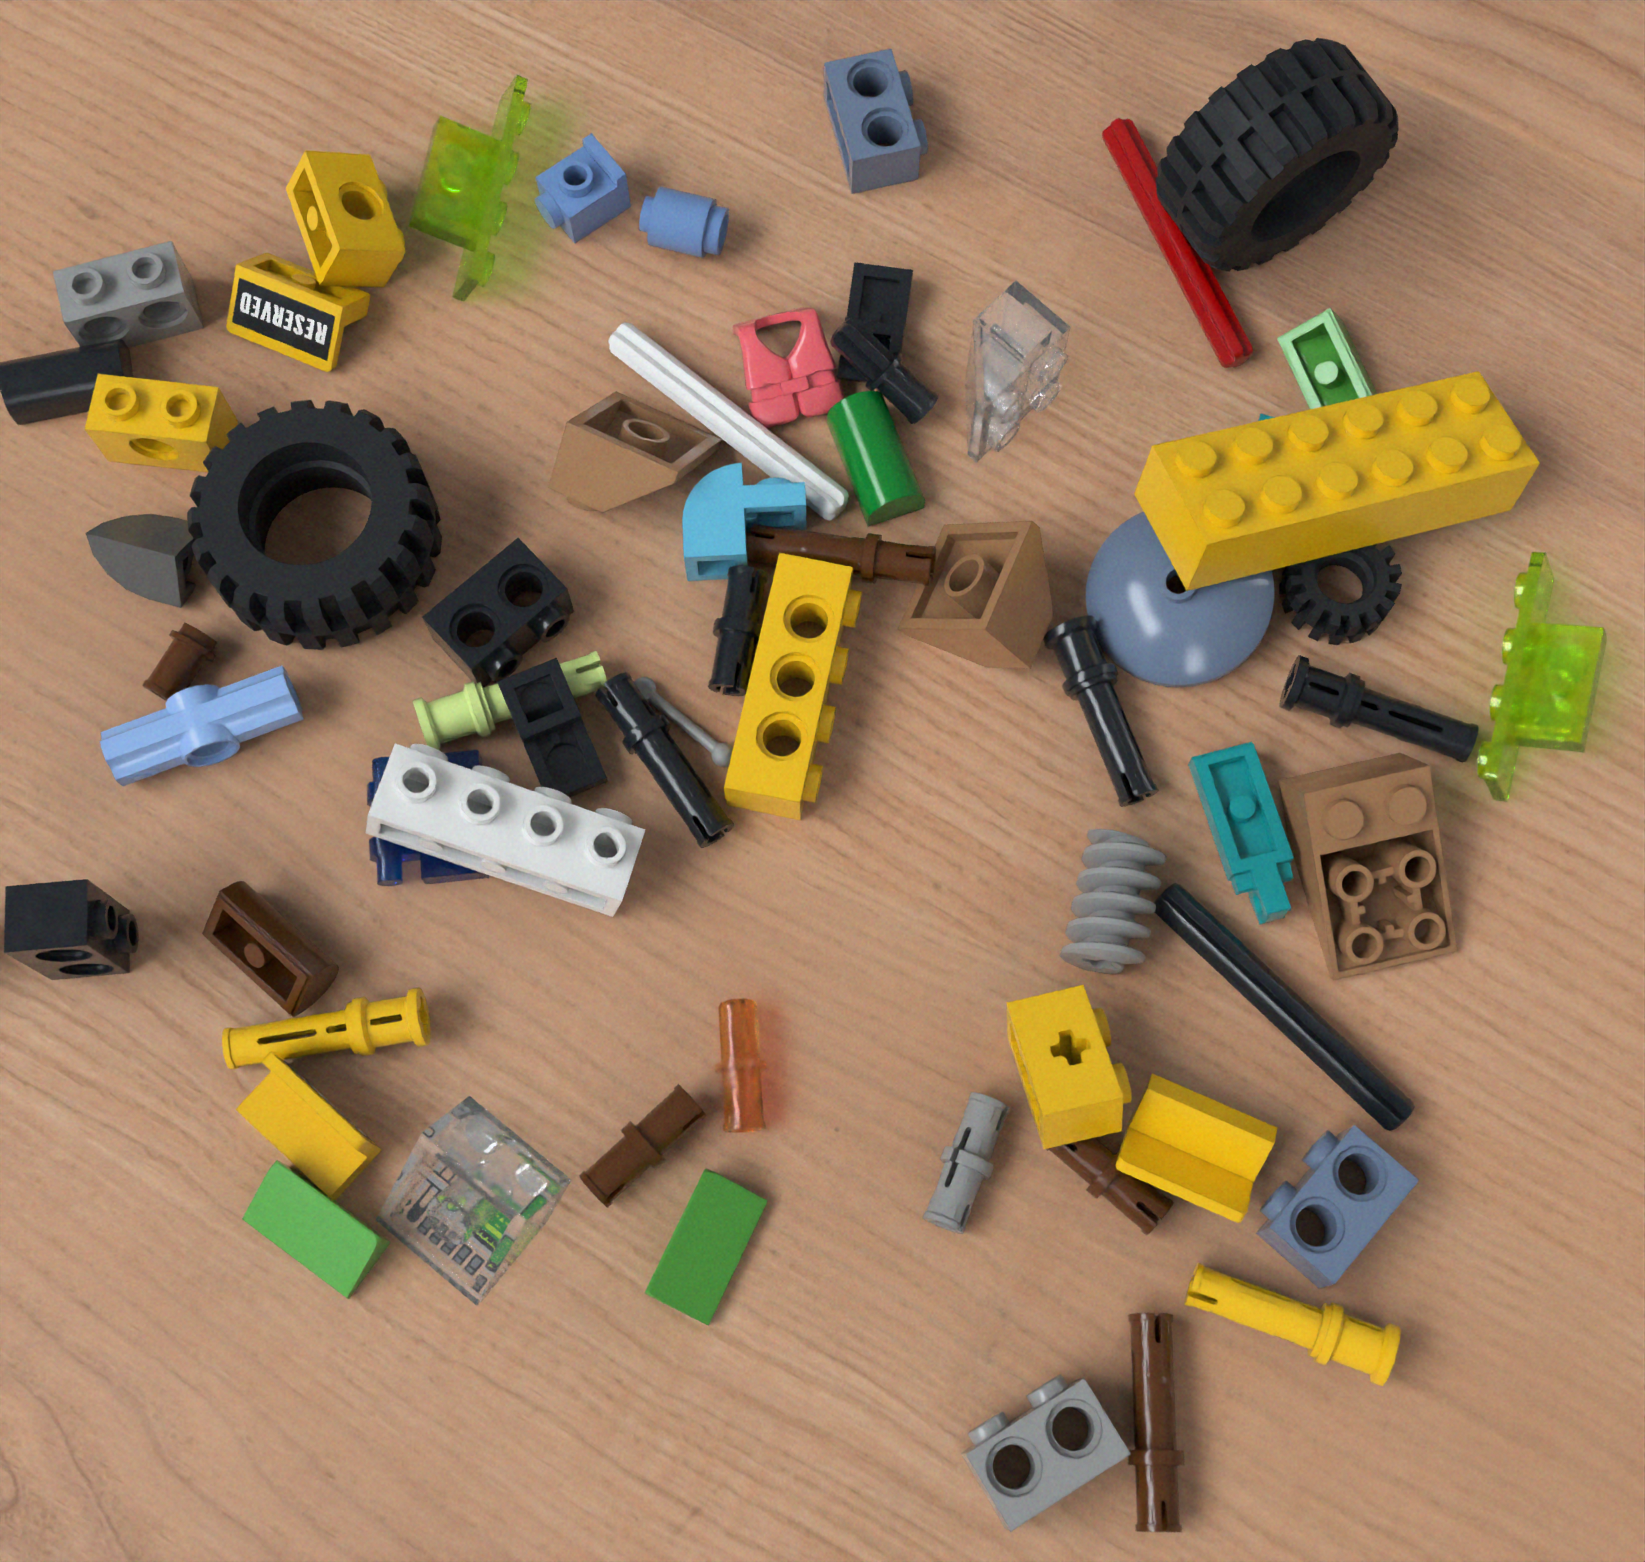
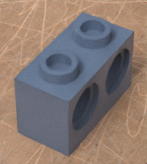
(867, 121)
(1346, 1217)

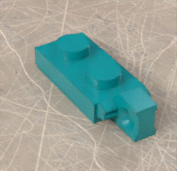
(1245, 827)

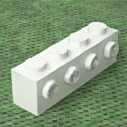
(505, 828)

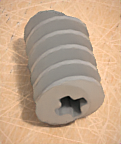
(1111, 902)

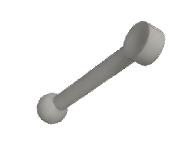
(720, 752)

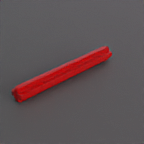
(1190, 271)

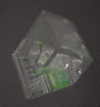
(471, 1198)

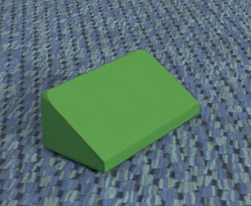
(1326, 361)
(314, 1229)
(706, 1247)

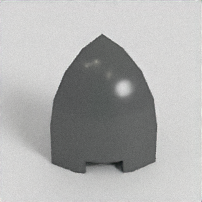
(146, 555)

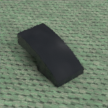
(881, 305)
(552, 729)

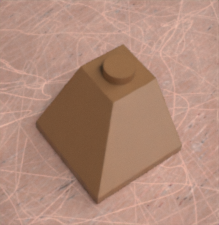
(624, 453)
(985, 595)

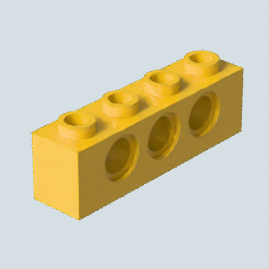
(799, 593)

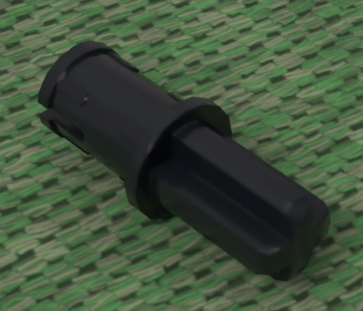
(883, 370)

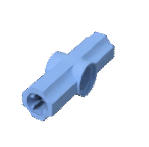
(201, 726)

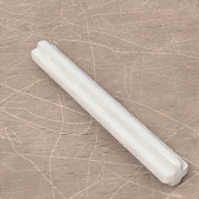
(726, 419)

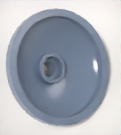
(1167, 634)

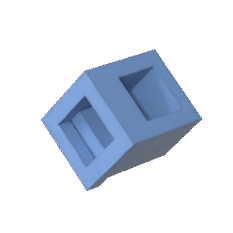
(582, 191)

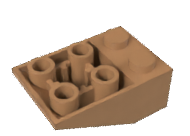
(1371, 863)

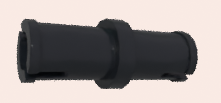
(737, 630)

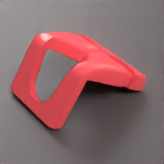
(792, 384)

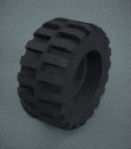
(1276, 154)
(282, 460)

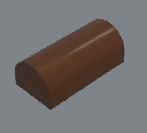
(269, 948)

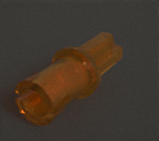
(740, 1066)

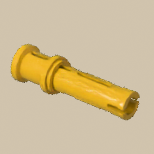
(360, 1018)
(1322, 1330)

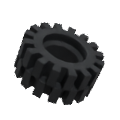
(1337, 618)

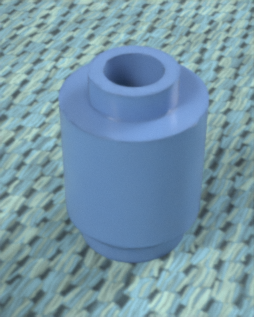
(684, 222)

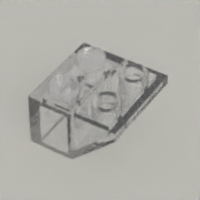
(1011, 367)

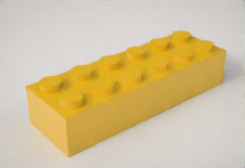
(1333, 479)

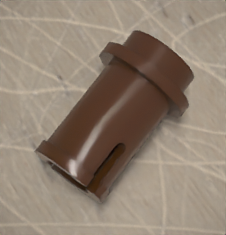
(181, 661)

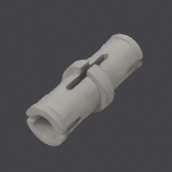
(966, 1162)

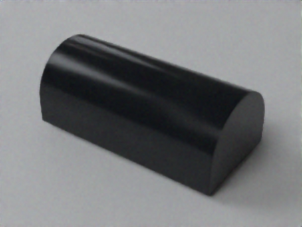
(59, 381)

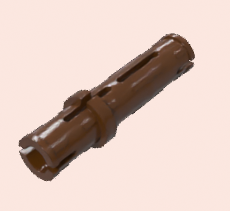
(868, 556)
(1154, 1424)

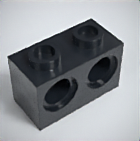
(487, 604)
(68, 929)

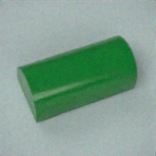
(874, 457)

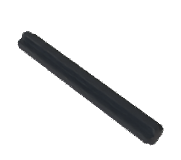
(1284, 1007)

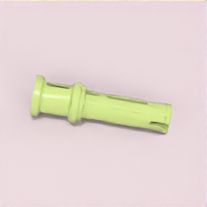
(481, 708)

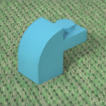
(722, 513)

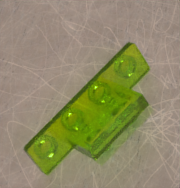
(464, 185)
(1546, 683)

